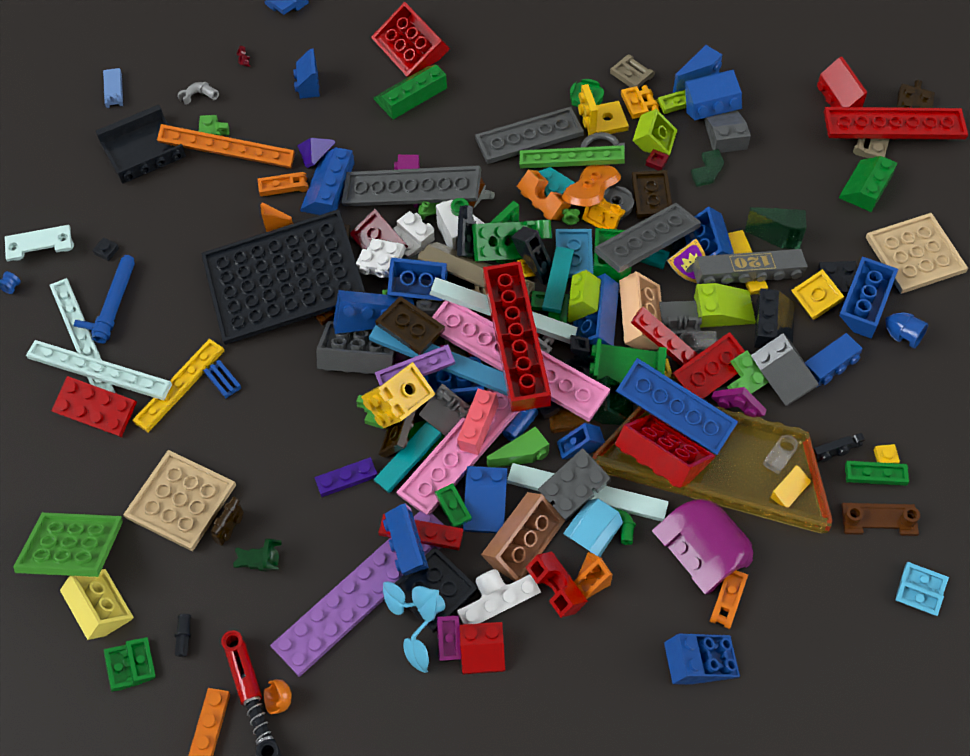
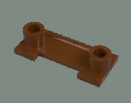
(880, 516)

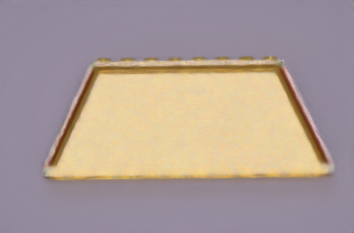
(737, 473)

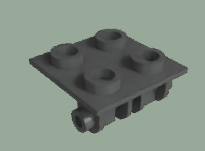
(680, 316)
(444, 410)

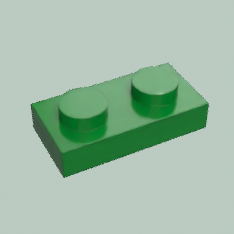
(453, 505)

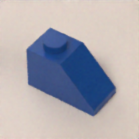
(585, 436)

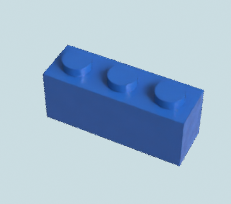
(834, 359)

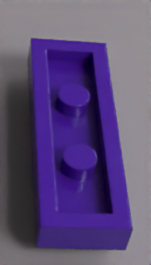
(346, 477)

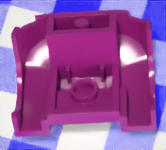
(705, 542)

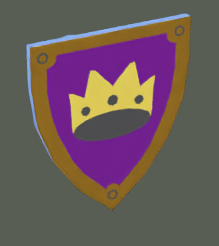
(684, 259)

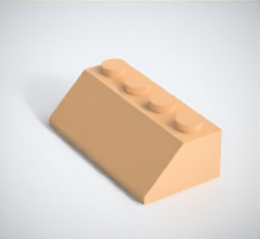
(638, 292)

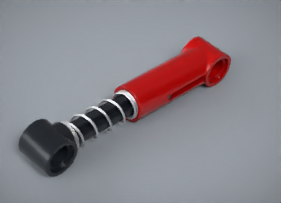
(248, 691)

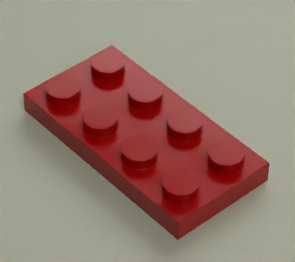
(710, 367)
(94, 406)

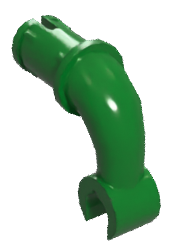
(627, 527)

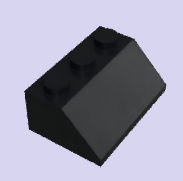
(773, 317)

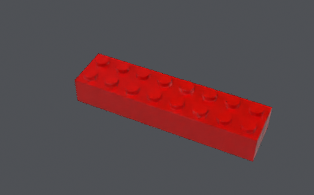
(516, 337)

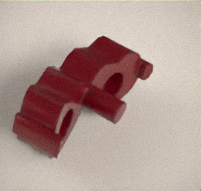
(243, 59)

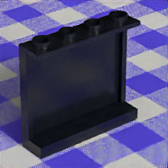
(134, 144)

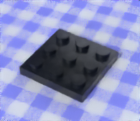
(442, 576)

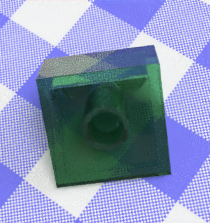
(615, 407)

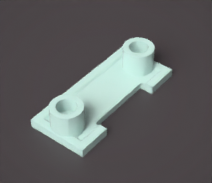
(55, 237)

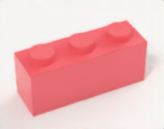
(478, 421)

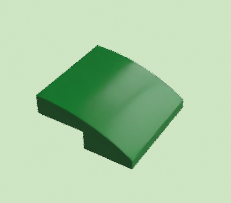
(129, 664)

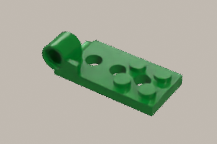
(498, 232)

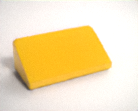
(791, 487)

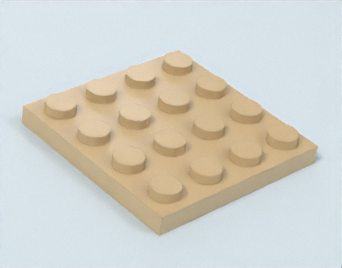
(918, 252)
(180, 500)

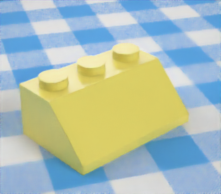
(96, 604)

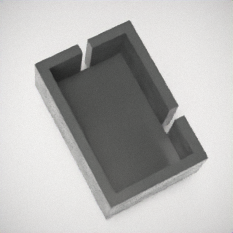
(573, 484)

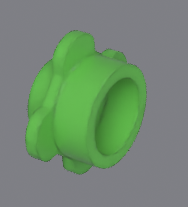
(570, 216)

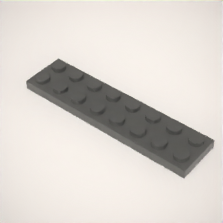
(411, 186)

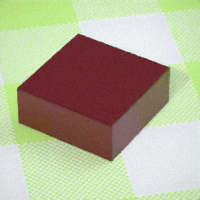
(657, 160)

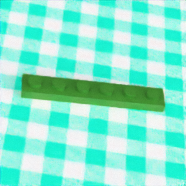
(572, 157)

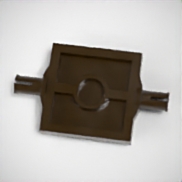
(914, 96)

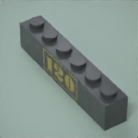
(749, 267)

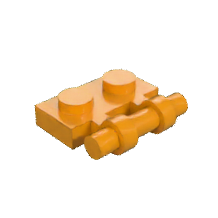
(635, 103)

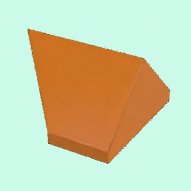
(274, 218)
(593, 576)

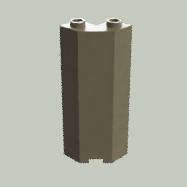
(461, 266)

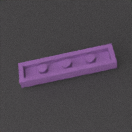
(426, 364)

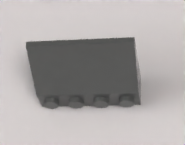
(352, 352)

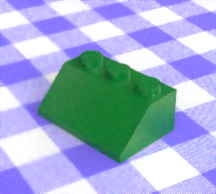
(868, 182)

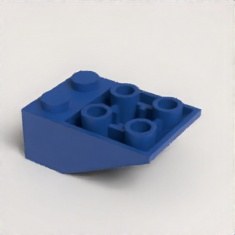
(701, 658)

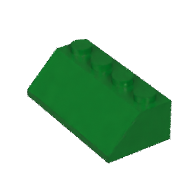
(412, 91)

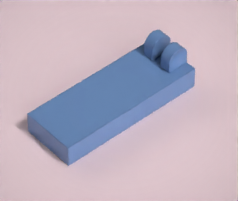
(113, 87)

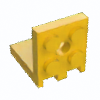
(594, 114)
(391, 402)

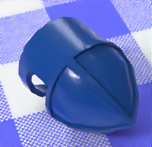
(907, 327)

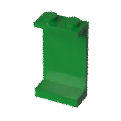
(617, 360)

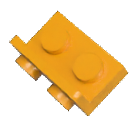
(603, 215)

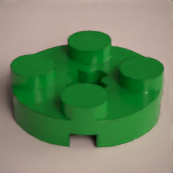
(596, 90)

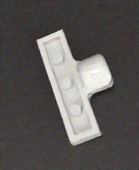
(497, 596)

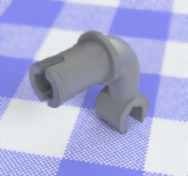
(201, 87)

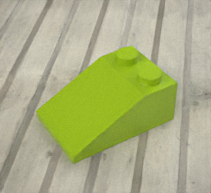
(723, 305)

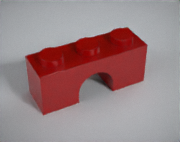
(548, 570)

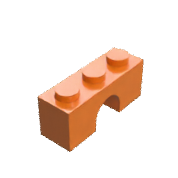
(533, 187)

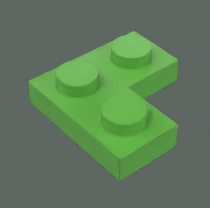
(750, 374)

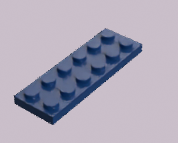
(676, 406)

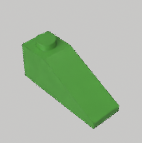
(522, 450)

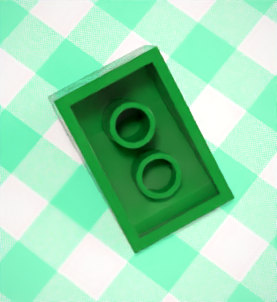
(599, 265)

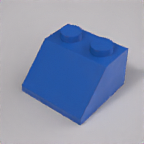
(307, 76)

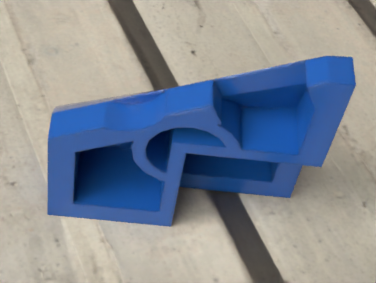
(285, 6)

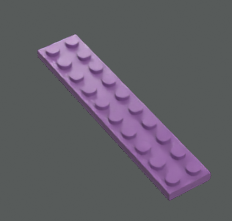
(341, 608)

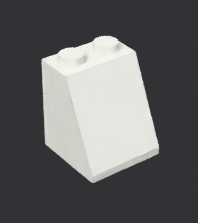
(448, 223)

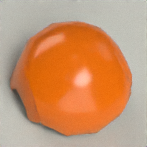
(277, 697)

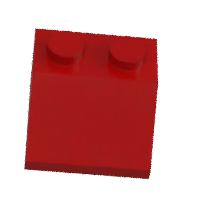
(482, 648)

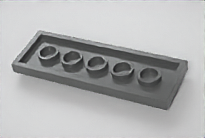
(529, 135)
(647, 237)

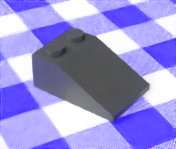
(728, 131)
(785, 369)

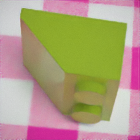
(654, 133)
(583, 295)

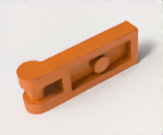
(283, 184)
(729, 598)

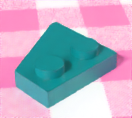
(557, 181)

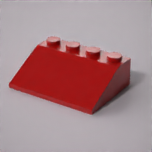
(409, 41)
(663, 450)

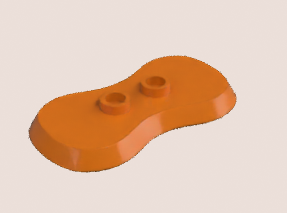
(591, 186)

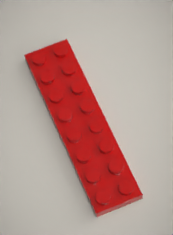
(895, 123)

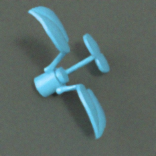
(428, 604)

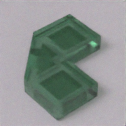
(713, 165)

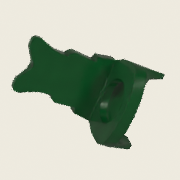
(262, 559)

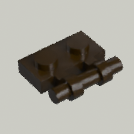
(224, 525)

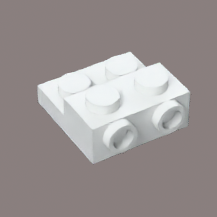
(414, 233)
(378, 256)

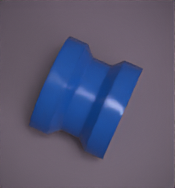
(9, 282)

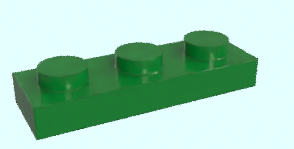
(876, 473)

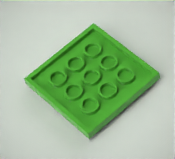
(68, 544)

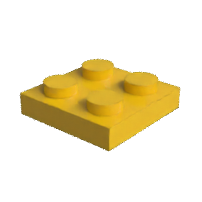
(818, 294)

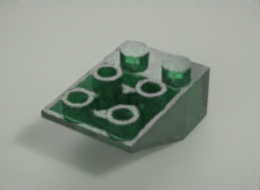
(777, 226)

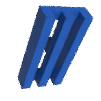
(214, 368)

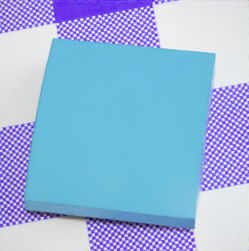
(921, 588)

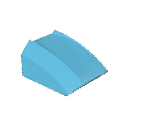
(594, 526)

